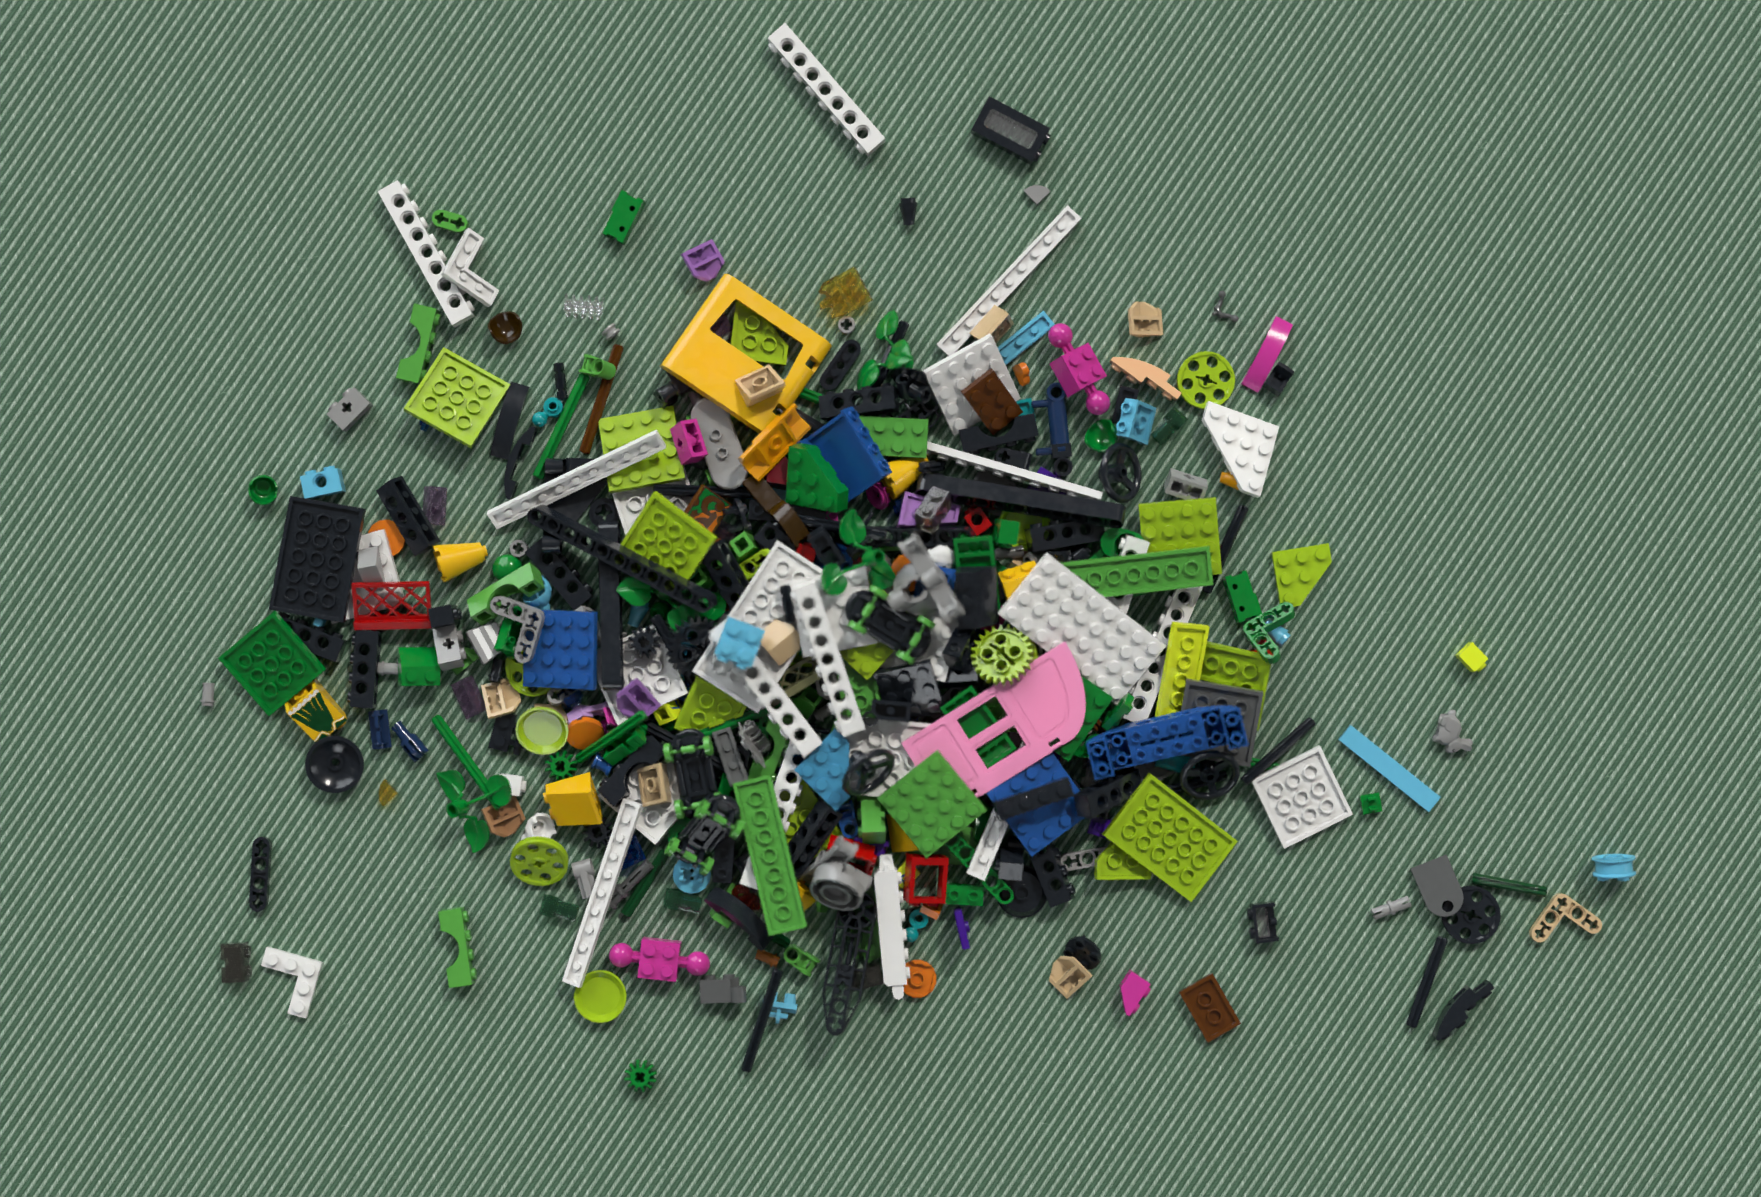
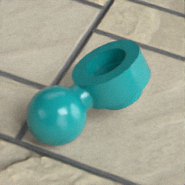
(540, 418)
(912, 932)

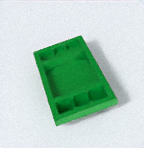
(976, 552)
(977, 721)

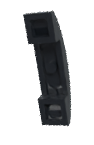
(509, 420)
(526, 439)
(741, 915)

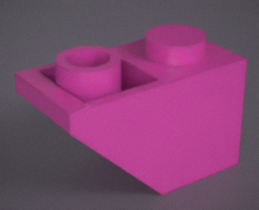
(1132, 990)

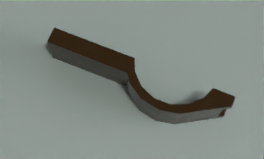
(777, 508)

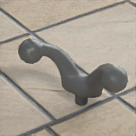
(1234, 318)

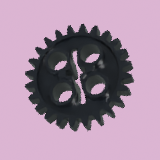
(700, 630)

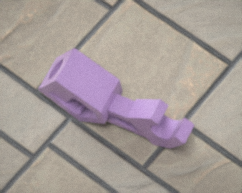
(587, 711)

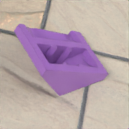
(704, 261)
(636, 698)

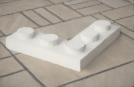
(459, 274)
(303, 967)

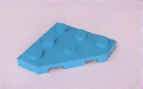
(826, 767)

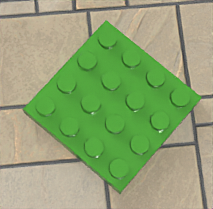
(931, 803)

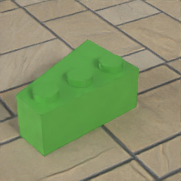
(873, 820)

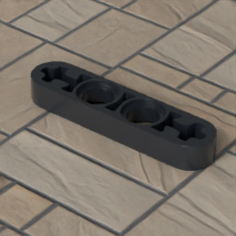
(257, 873)

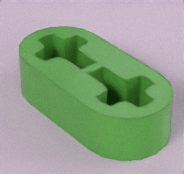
(451, 217)

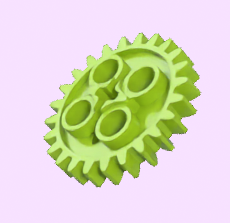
(989, 667)

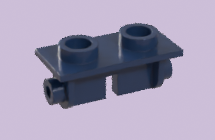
(380, 729)

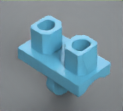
(788, 1006)

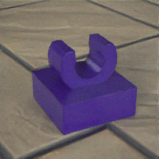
(1098, 826)

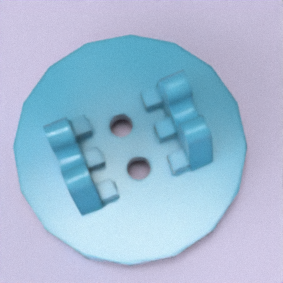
(682, 879)

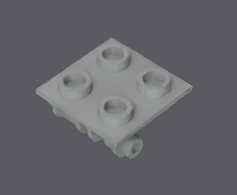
(754, 740)

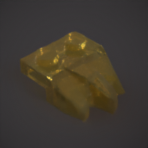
(844, 293)

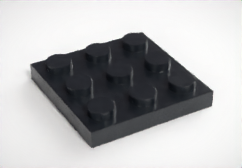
(911, 684)

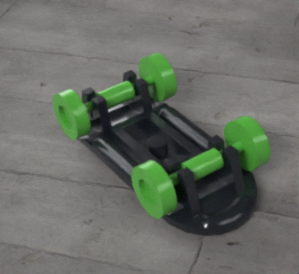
(901, 632)
(693, 770)
(706, 831)

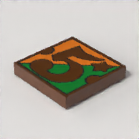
(707, 508)

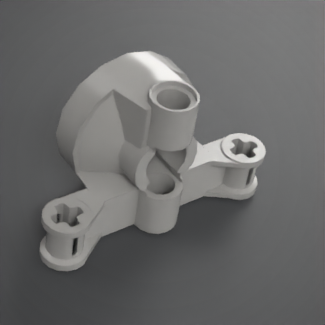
(923, 567)
(834, 880)

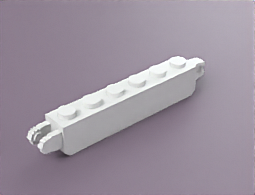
(890, 925)

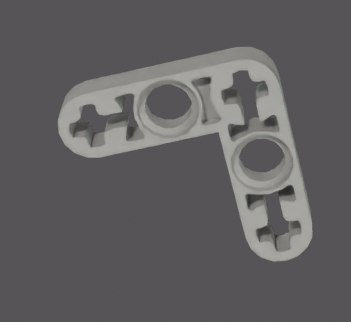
(526, 619)

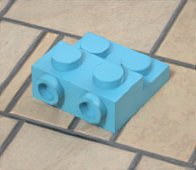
(1136, 421)
(739, 643)

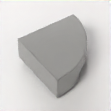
(1036, 193)

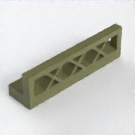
(799, 684)

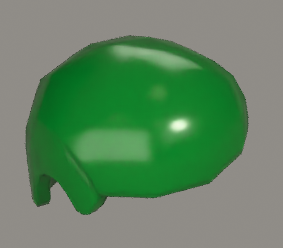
(263, 489)
(505, 565)

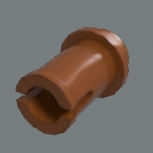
(767, 958)

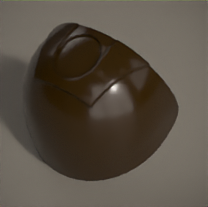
(505, 327)

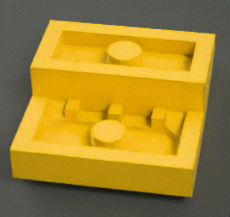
(898, 838)

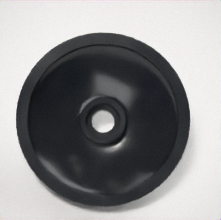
(334, 777)

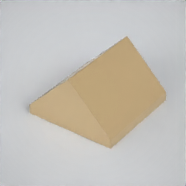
(995, 322)
(759, 385)
(654, 785)

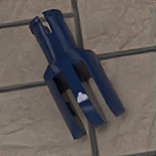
(410, 742)

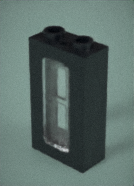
(1011, 131)

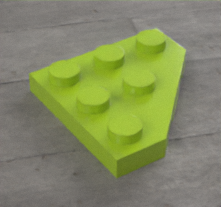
(757, 337)
(1299, 571)
(707, 707)
(1118, 865)

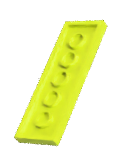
(1182, 661)

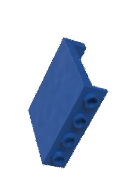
(850, 452)

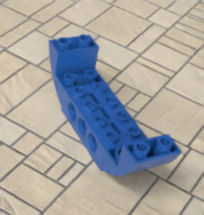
(1166, 738)

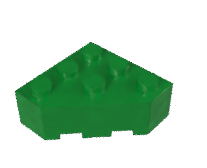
(813, 480)

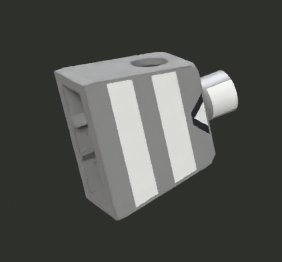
(483, 641)

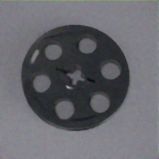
(1474, 923)

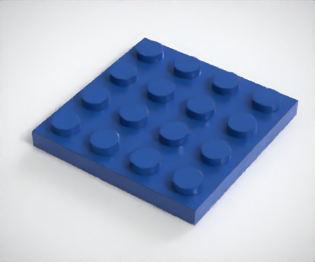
(564, 651)
(1045, 824)

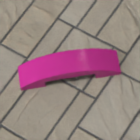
(1267, 354)

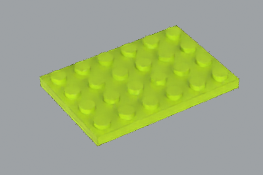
(1169, 837)

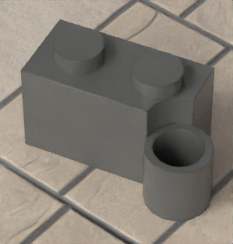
(721, 989)

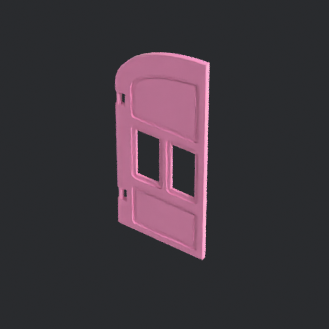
(1040, 706)

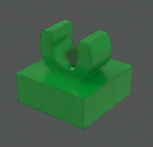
(1370, 803)

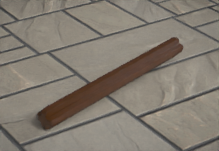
(600, 402)

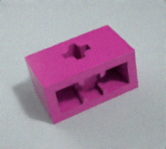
(688, 441)

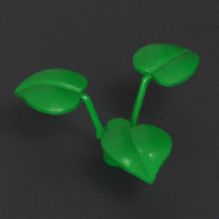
(898, 357)
(854, 531)
(639, 594)
(453, 786)

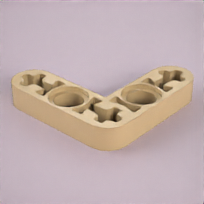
(1565, 910)

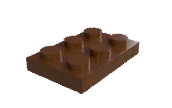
(991, 401)
(1209, 1007)

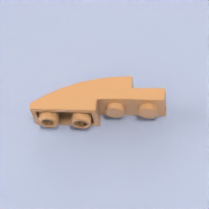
(1139, 370)

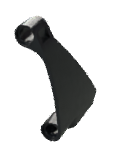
(570, 505)

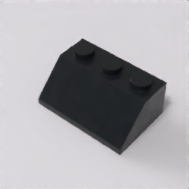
(978, 595)

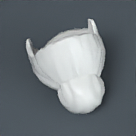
(943, 556)
(544, 827)

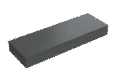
(729, 756)

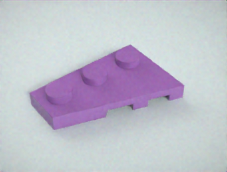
(911, 503)

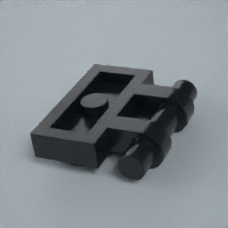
(502, 734)

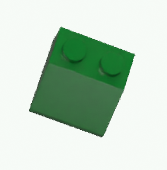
(418, 666)

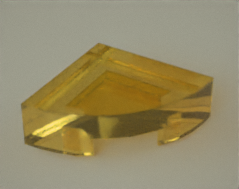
(386, 792)

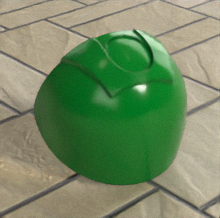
(1101, 435)

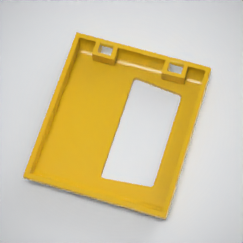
(713, 364)

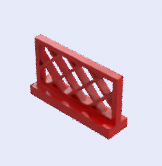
(396, 620)

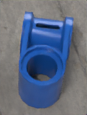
(849, 817)

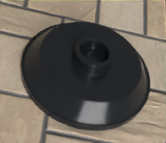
(1028, 895)

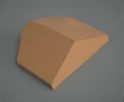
(505, 820)

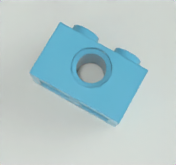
(334, 483)

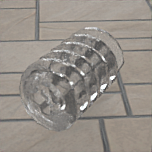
(583, 307)

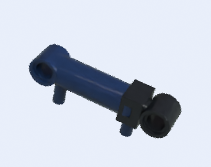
(1058, 427)

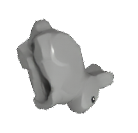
(1448, 733)

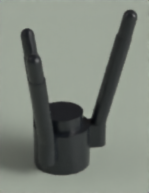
(855, 552)

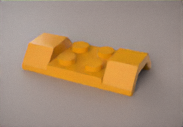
(773, 443)

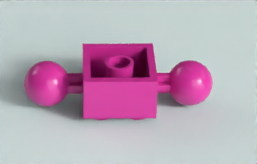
(1078, 369)
(659, 959)

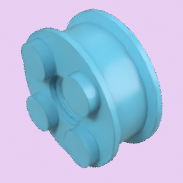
(1613, 866)

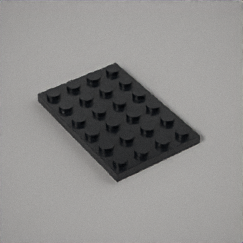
(317, 559)

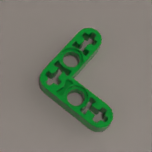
(1261, 632)

